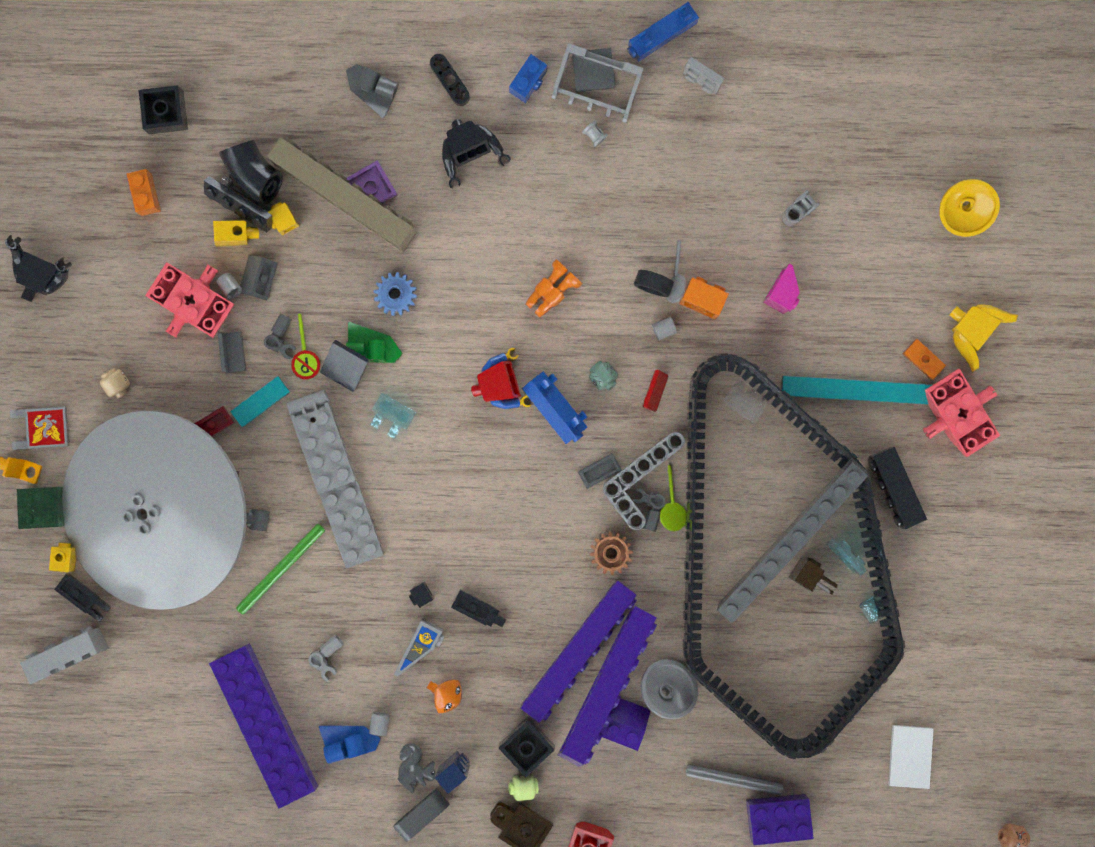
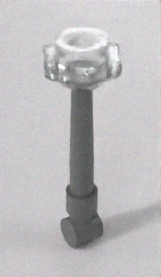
(228, 182)

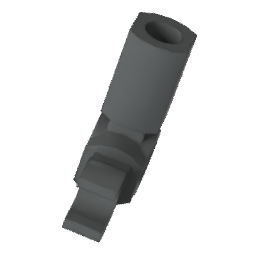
(279, 328)
(655, 501)

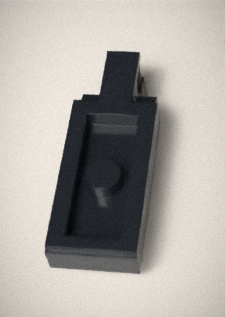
(477, 609)

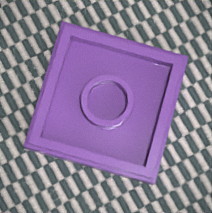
(374, 182)

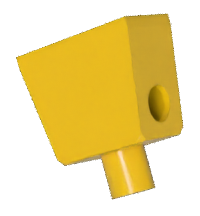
(225, 231)

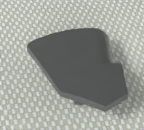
(372, 88)

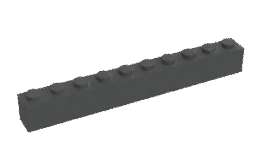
(792, 540)

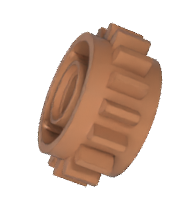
(600, 553)

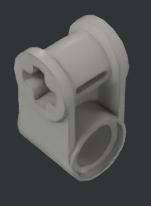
(801, 207)

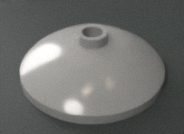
(676, 682)

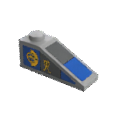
(422, 643)

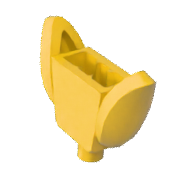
(975, 328)

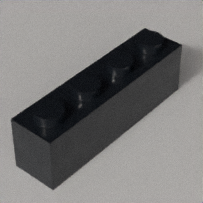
(897, 487)

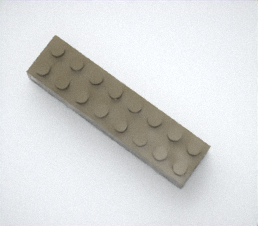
(338, 191)

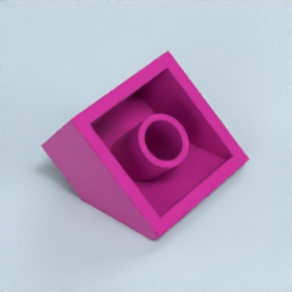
(784, 291)

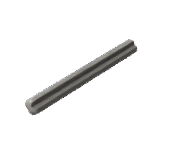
(734, 779)

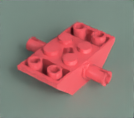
(175, 289)
(973, 426)

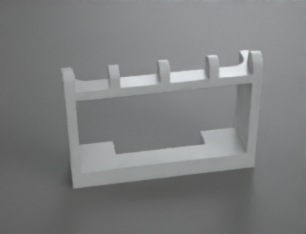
(583, 53)

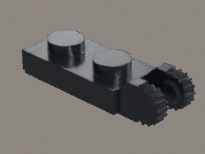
(81, 596)

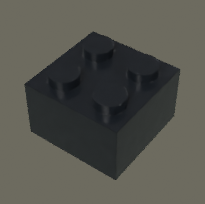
(163, 109)
(526, 746)

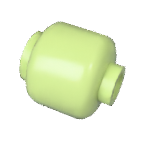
(523, 788)

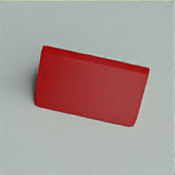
(655, 390)

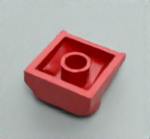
(590, 835)

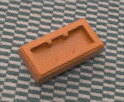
(924, 359)

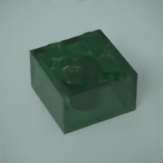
(40, 508)

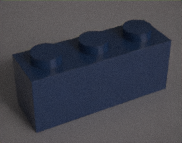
(453, 771)

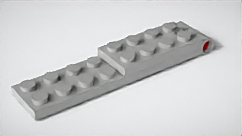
(335, 478)

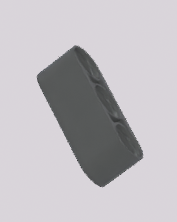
(421, 815)

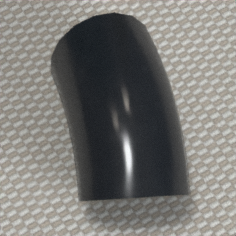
(252, 171)

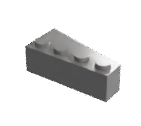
(63, 655)

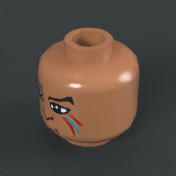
(1013, 836)

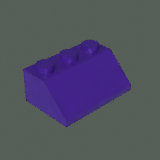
(627, 724)

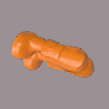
(548, 293)

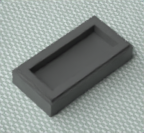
(599, 471)

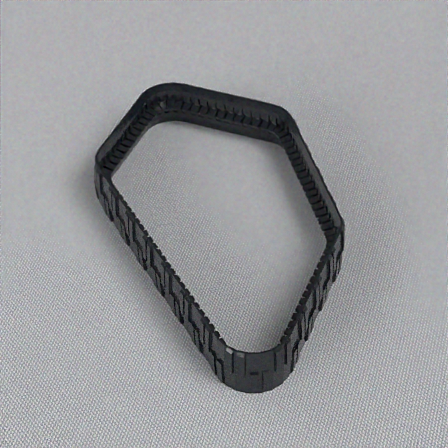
(896, 644)

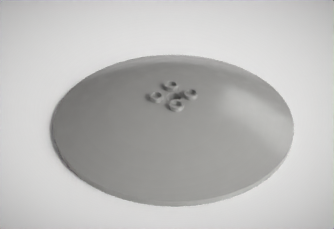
(190, 504)

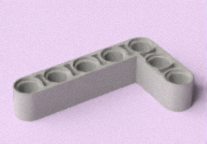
(637, 474)

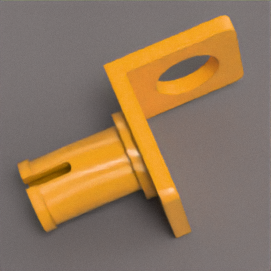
(18, 468)

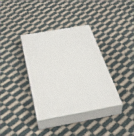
(910, 756)

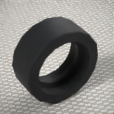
(653, 283)

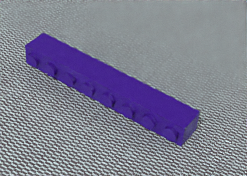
(578, 650)

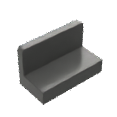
(258, 277)
(231, 352)

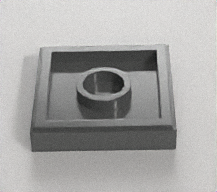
(592, 75)

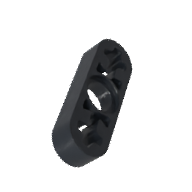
(462, 89)

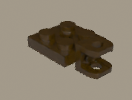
(514, 820)

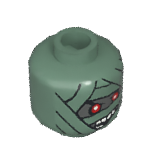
(603, 375)

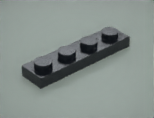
(237, 204)

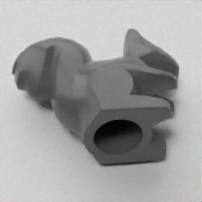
(410, 771)

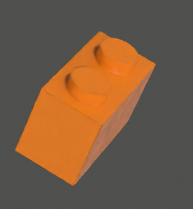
(143, 192)

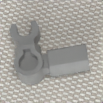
(318, 660)

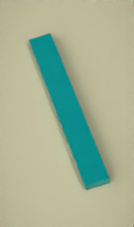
(855, 390)

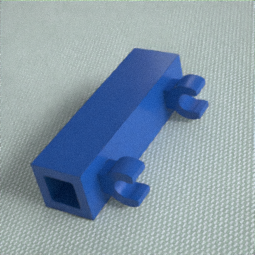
(662, 32)
(555, 407)

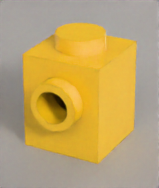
(283, 218)
(62, 558)

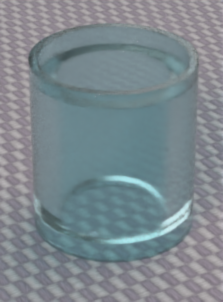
(870, 610)

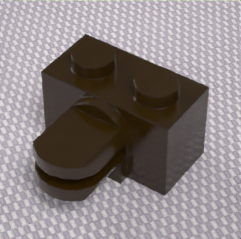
(808, 574)

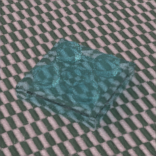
(842, 550)

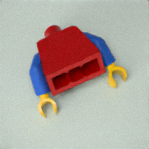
(499, 383)

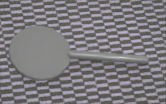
(679, 281)

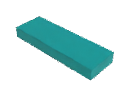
(260, 401)

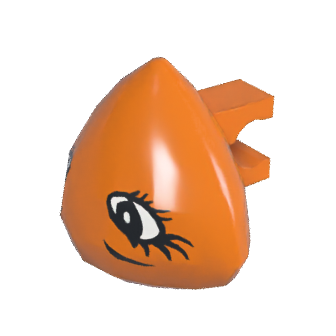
(446, 695)

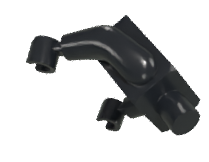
(466, 143)
(35, 272)

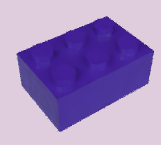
(779, 819)

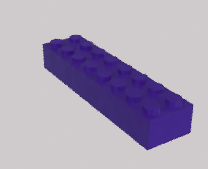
(607, 686)
(264, 725)

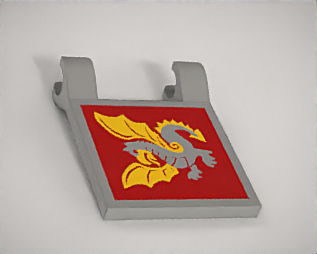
(43, 428)

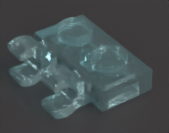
(393, 411)

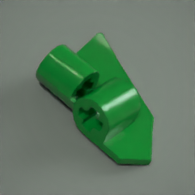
(372, 344)

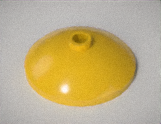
(975, 216)

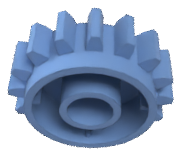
(395, 283)

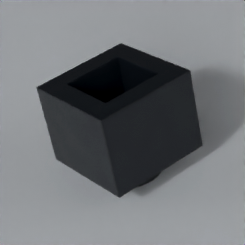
(421, 595)

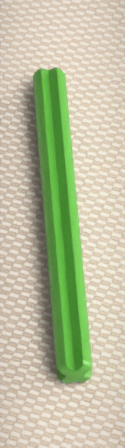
(280, 569)

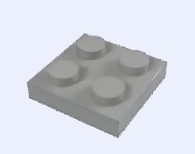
(704, 76)

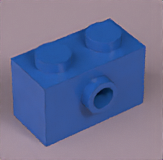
(528, 78)

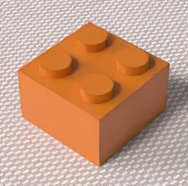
(704, 297)

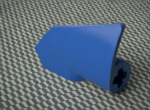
(347, 742)

